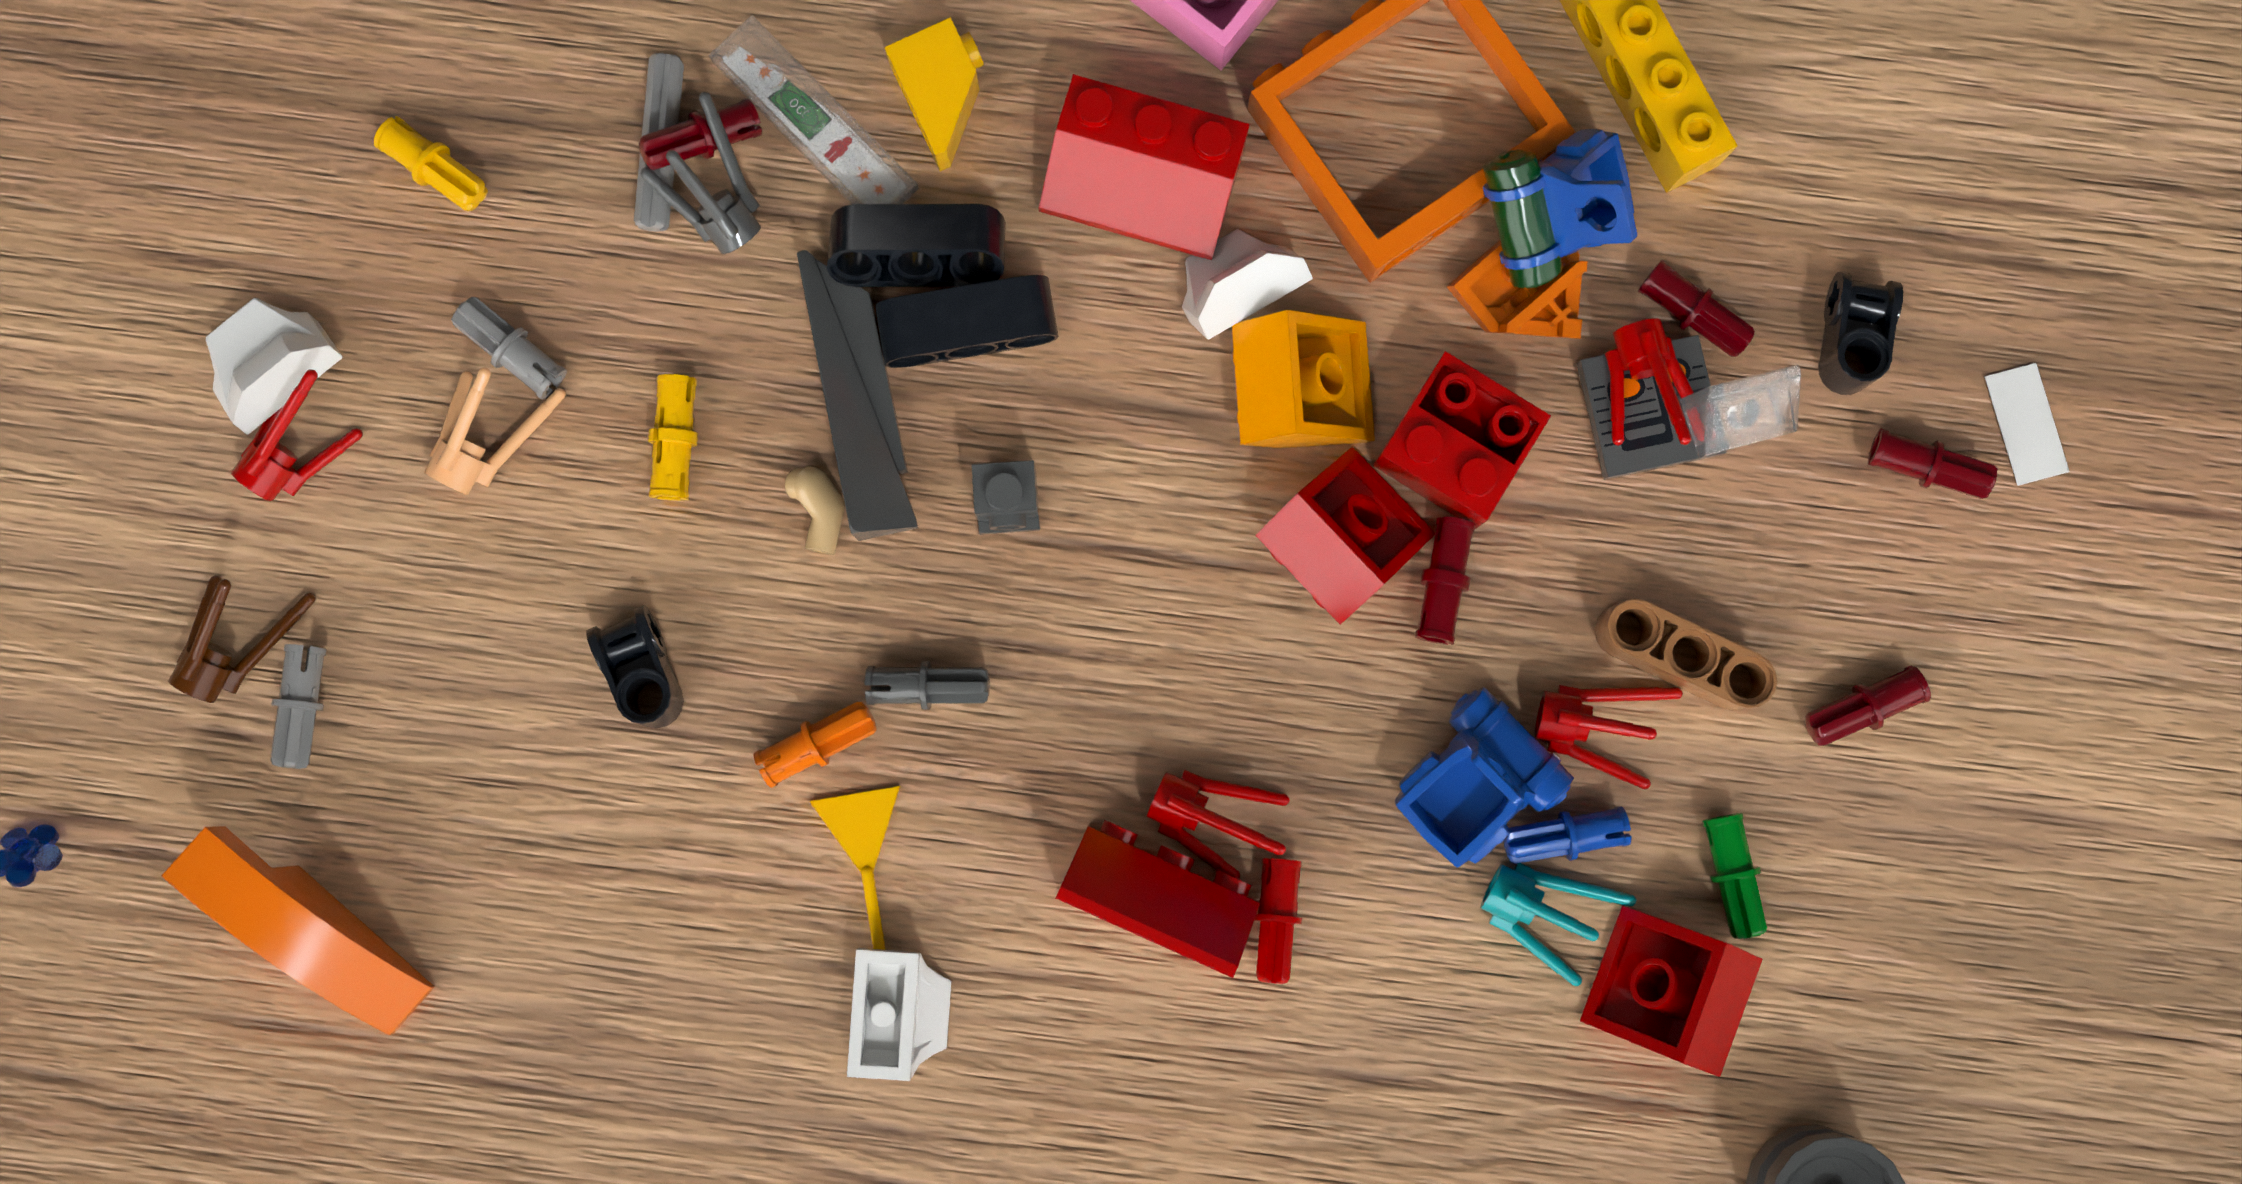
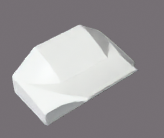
(1239, 281)
(262, 359)
(895, 1014)

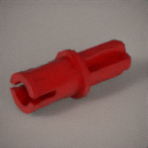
(1277, 918)

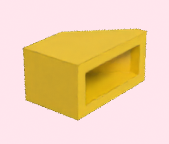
(939, 84)

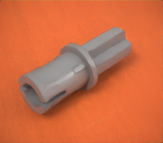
(508, 347)
(297, 707)

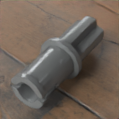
(927, 685)

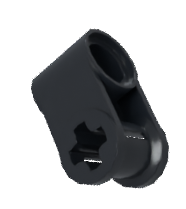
(1860, 320)
(633, 657)

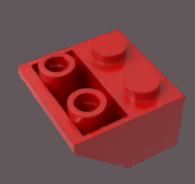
(1462, 440)

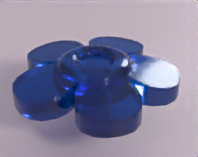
(28, 853)

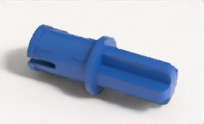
(1568, 835)

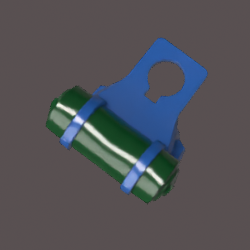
(1559, 204)

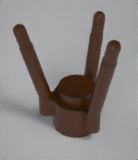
(204, 666)

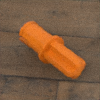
(815, 743)

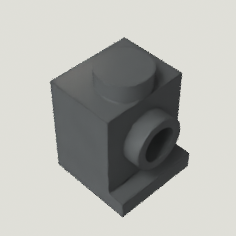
(1006, 497)

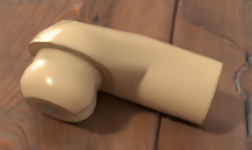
(823, 504)

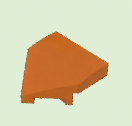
(1505, 309)

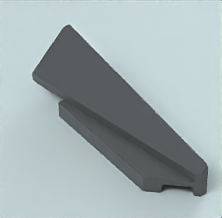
(857, 403)

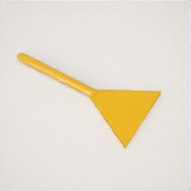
(860, 827)

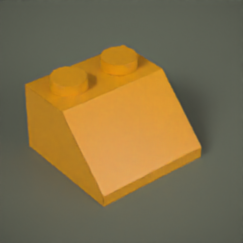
(1302, 380)

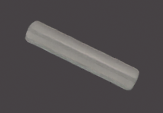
(660, 112)

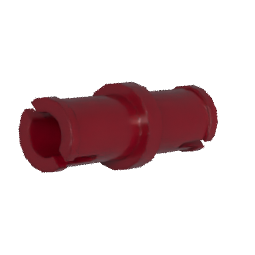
(1445, 580)

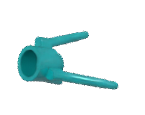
(1514, 898)

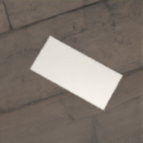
(2026, 424)

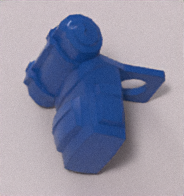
(1480, 781)

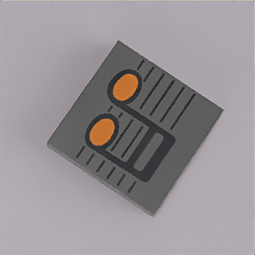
(1648, 432)

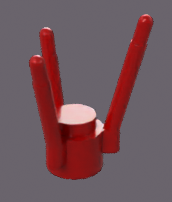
(1646, 353)
(268, 464)
(1565, 719)
(1180, 806)

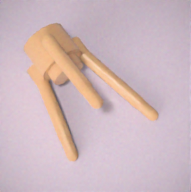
(457, 459)

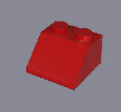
(1345, 535)
(1671, 990)

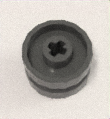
(1820, 1157)

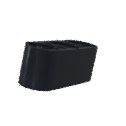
(916, 245)
(966, 321)

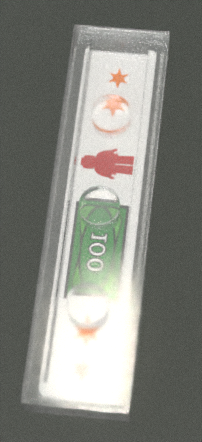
(811, 117)

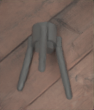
(720, 217)

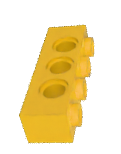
(1653, 86)

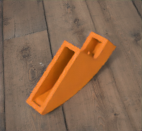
(298, 928)

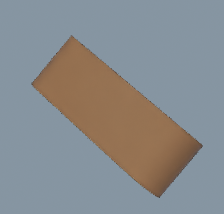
(1714, 655)

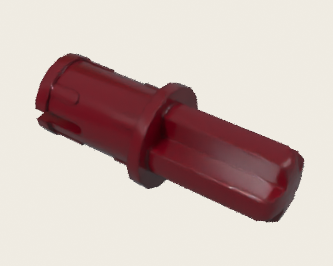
(695, 137)
(1697, 309)
(1932, 464)
(1867, 706)

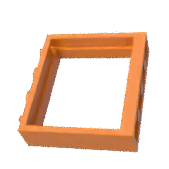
(1325, 50)

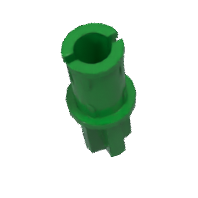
(1736, 875)

